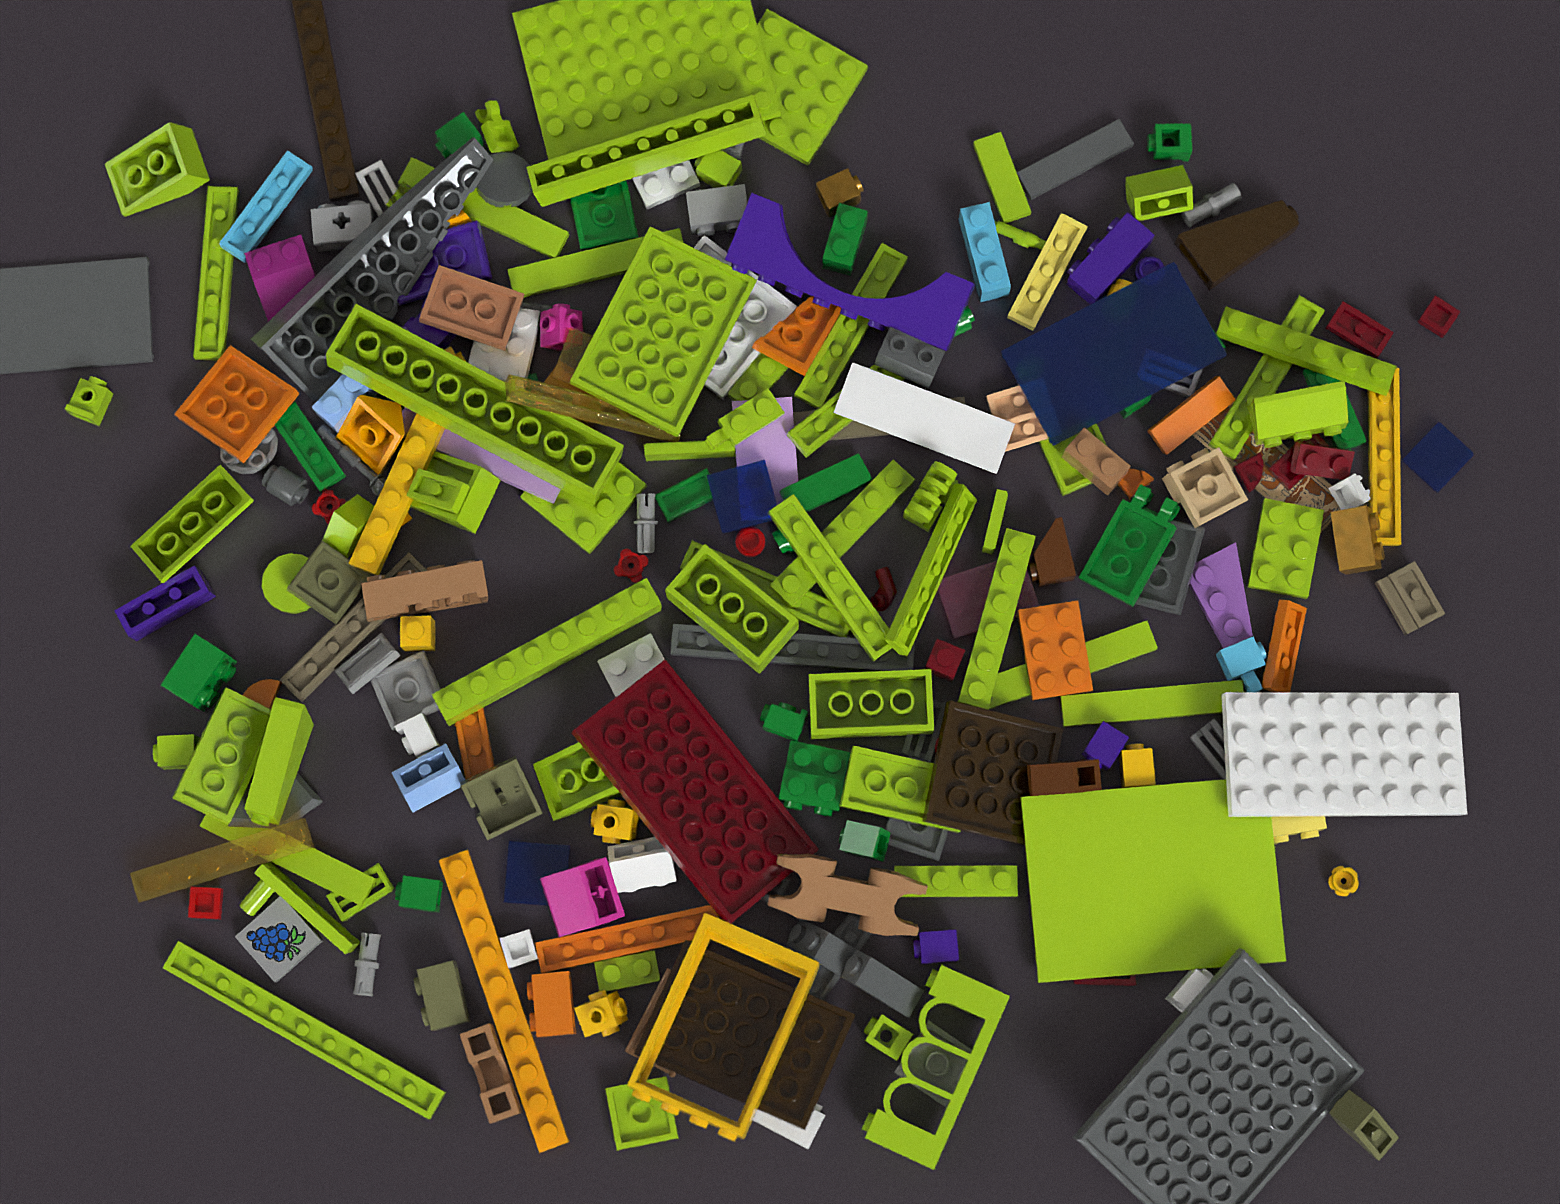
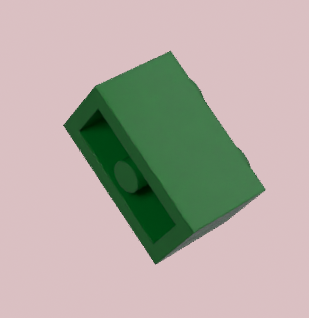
(844, 239)

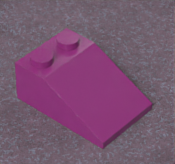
(280, 272)

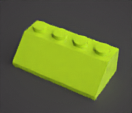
(191, 523)

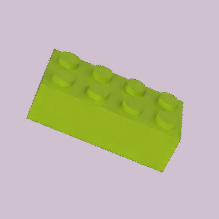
(732, 608)
(871, 704)

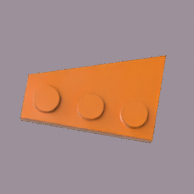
(799, 336)

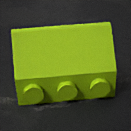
(1299, 414)

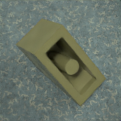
(1363, 1124)

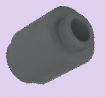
(285, 485)

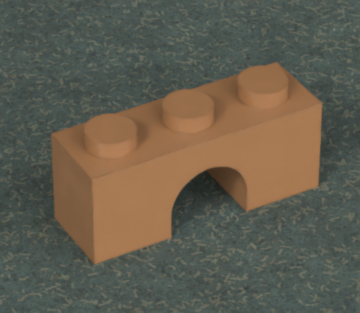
(492, 1073)

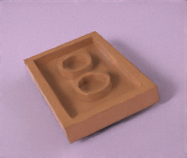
(471, 307)

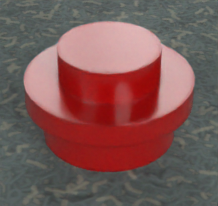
(750, 541)

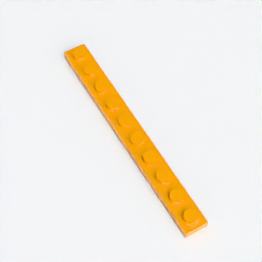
(504, 1001)

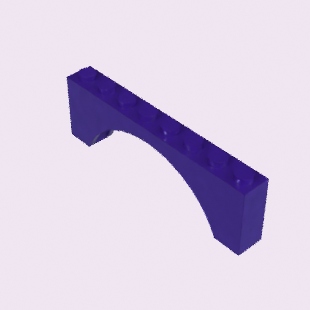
(766, 249)

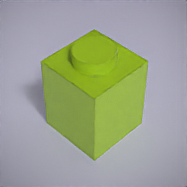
(718, 169)
(174, 750)

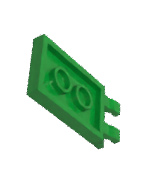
(1131, 547)

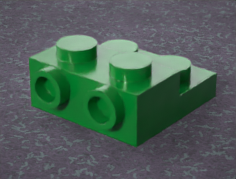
(814, 778)

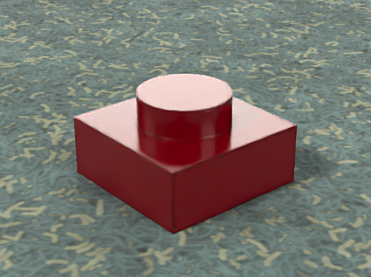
(1438, 316)

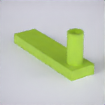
(275, 880)

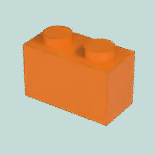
(552, 1004)

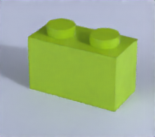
(1159, 193)

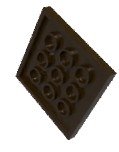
(984, 770)

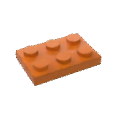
(1055, 650)

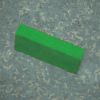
(685, 496)

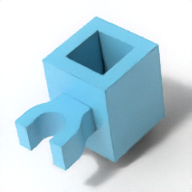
(1242, 661)

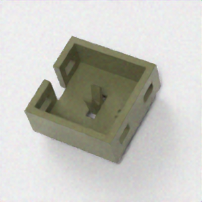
(516, 792)

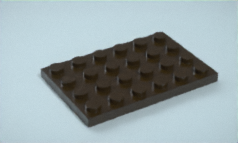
(730, 1026)

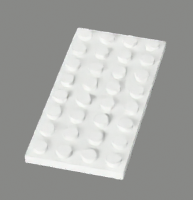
(1343, 754)

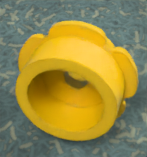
(1351, 881)

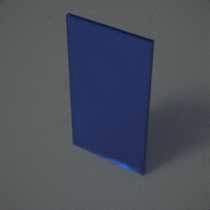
(1113, 353)

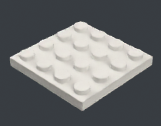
(759, 316)

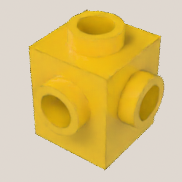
(625, 821)
(602, 1013)

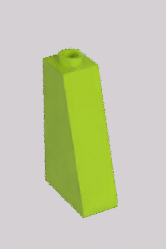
(278, 761)

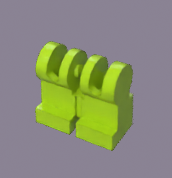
(932, 492)

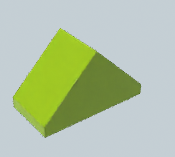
(348, 524)

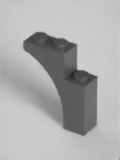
(855, 967)

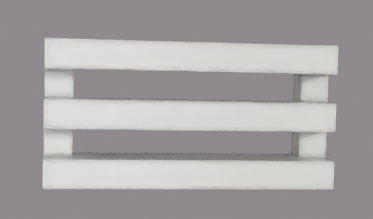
(370, 170)

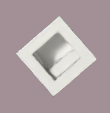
(419, 735)

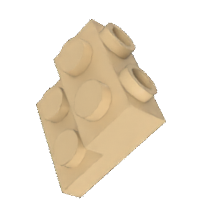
(1204, 486)

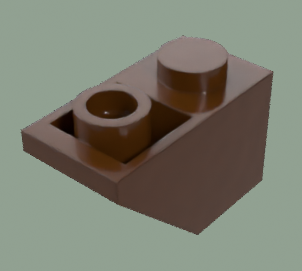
(1064, 777)

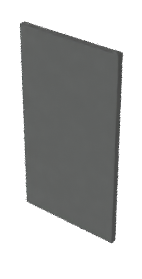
(75, 315)

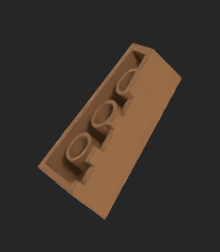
(425, 591)

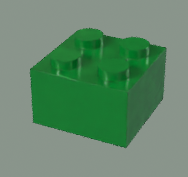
(200, 673)

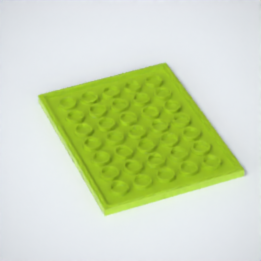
(1148, 881)

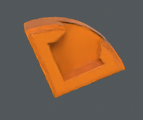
(1132, 480)
(263, 692)

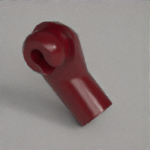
(886, 592)

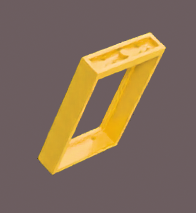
(752, 946)

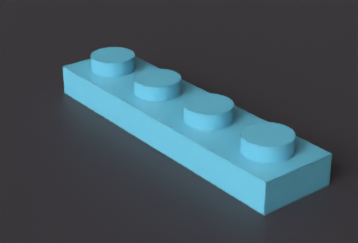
(266, 206)

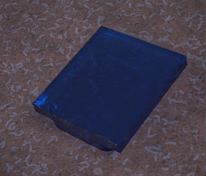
(1438, 457)

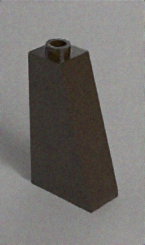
(1232, 243)

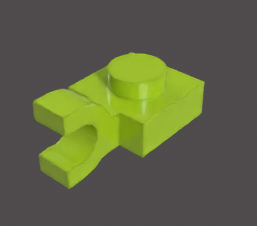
(496, 131)

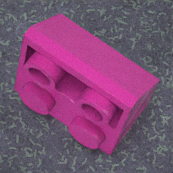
(582, 896)

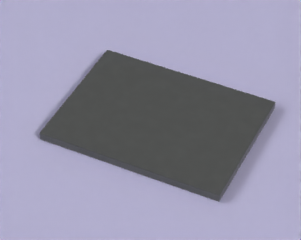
(1221, 1094)

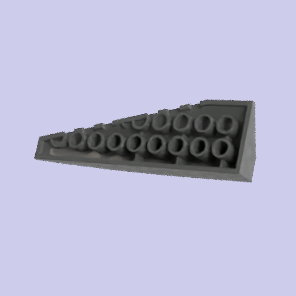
(370, 271)

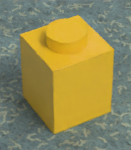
(417, 633)
(1136, 766)

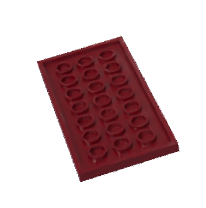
(694, 791)

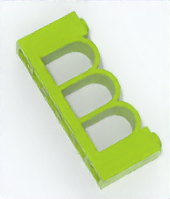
(971, 997)

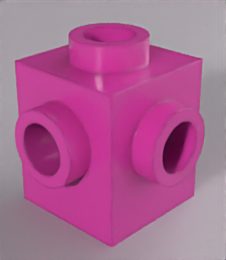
(556, 325)

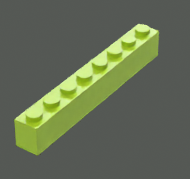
(646, 150)
(547, 652)

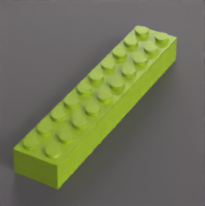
(472, 405)

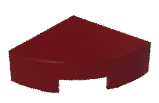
(1250, 472)

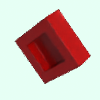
(205, 903)

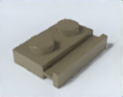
(1409, 598)

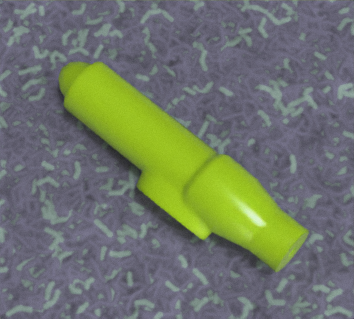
(1019, 236)

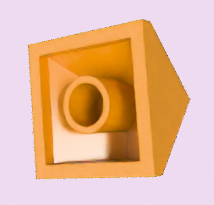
(373, 430)

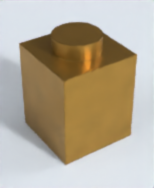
(838, 189)

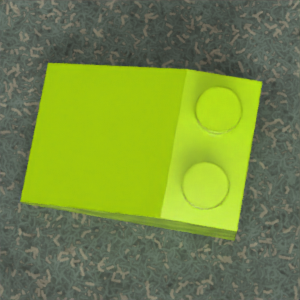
(157, 169)
(477, 500)
(573, 782)

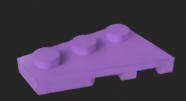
(1221, 595)

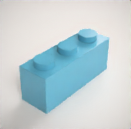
(984, 252)

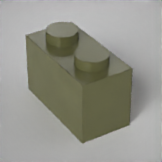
(442, 996)

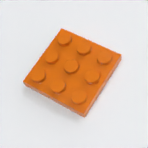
(236, 404)

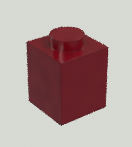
(944, 660)

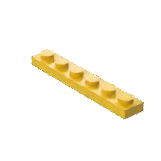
(392, 502)

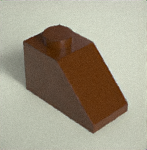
(1052, 558)

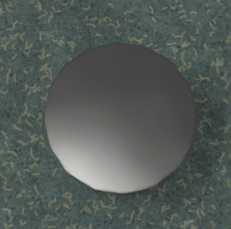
(505, 181)

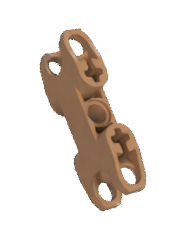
(870, 899)

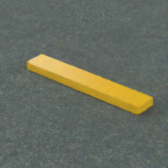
(1385, 462)

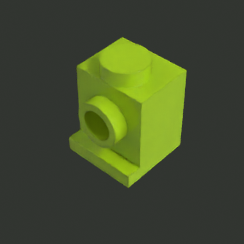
(94, 409)
(899, 1039)

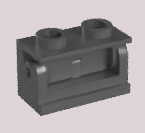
(909, 357)

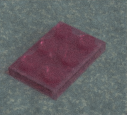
(966, 594)

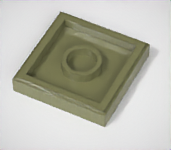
(328, 582)

